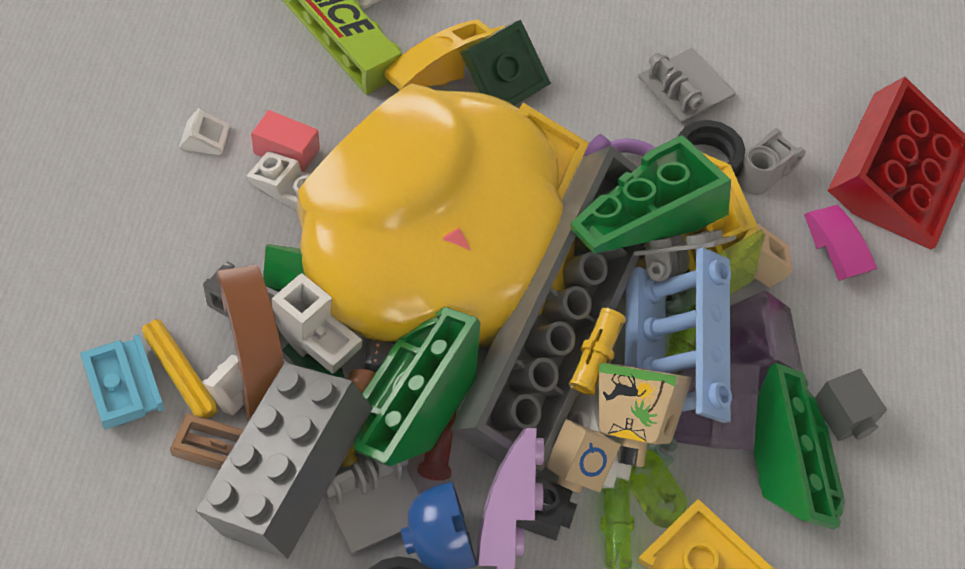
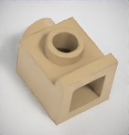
(774, 260)

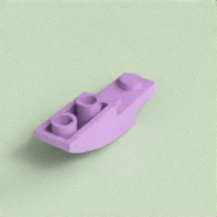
(510, 499)

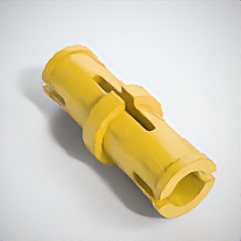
(597, 350)

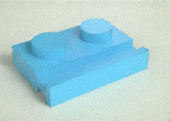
(121, 382)

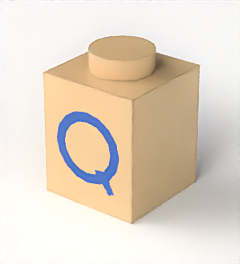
(582, 457)

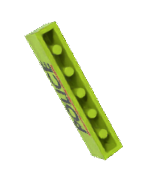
(349, 38)

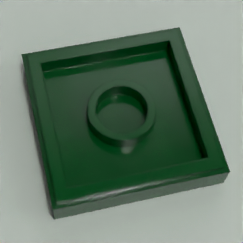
(506, 65)

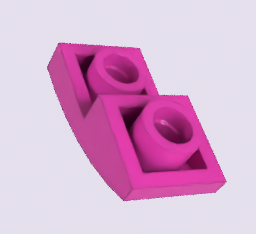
(844, 243)

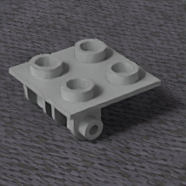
(685, 84)
(670, 255)
(371, 502)

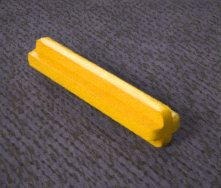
(179, 369)

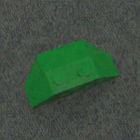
(419, 387)
(796, 450)

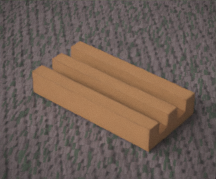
(200, 456)

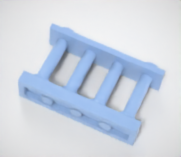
(648, 326)

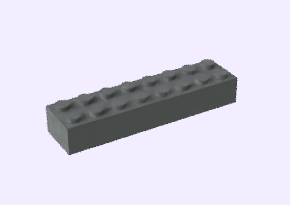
(535, 355)

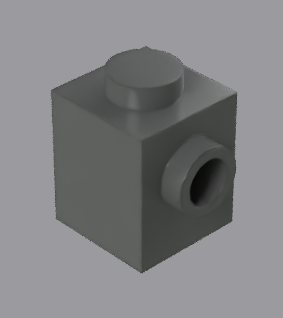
(850, 405)

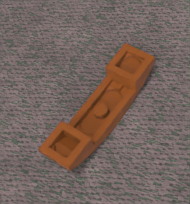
(253, 331)

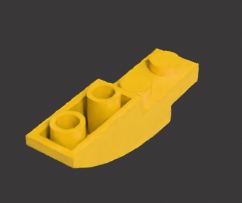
(438, 57)

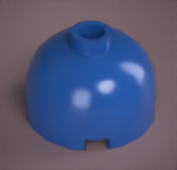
(438, 530)

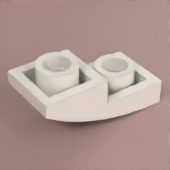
(278, 177)

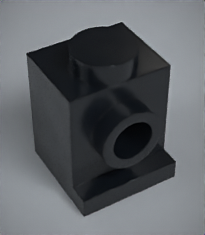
(552, 516)

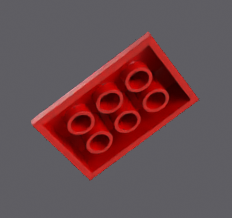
(903, 165)

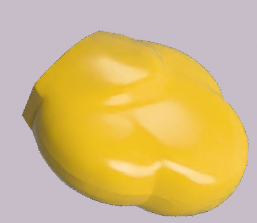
(406, 181)

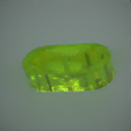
(659, 484)

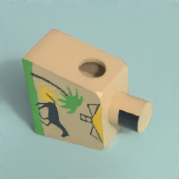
(639, 407)

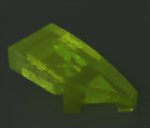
(744, 260)

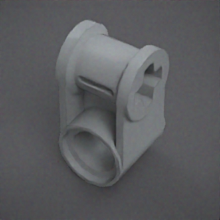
(768, 163)

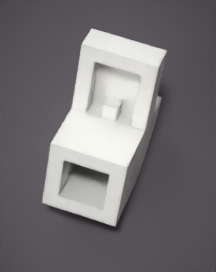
(308, 326)

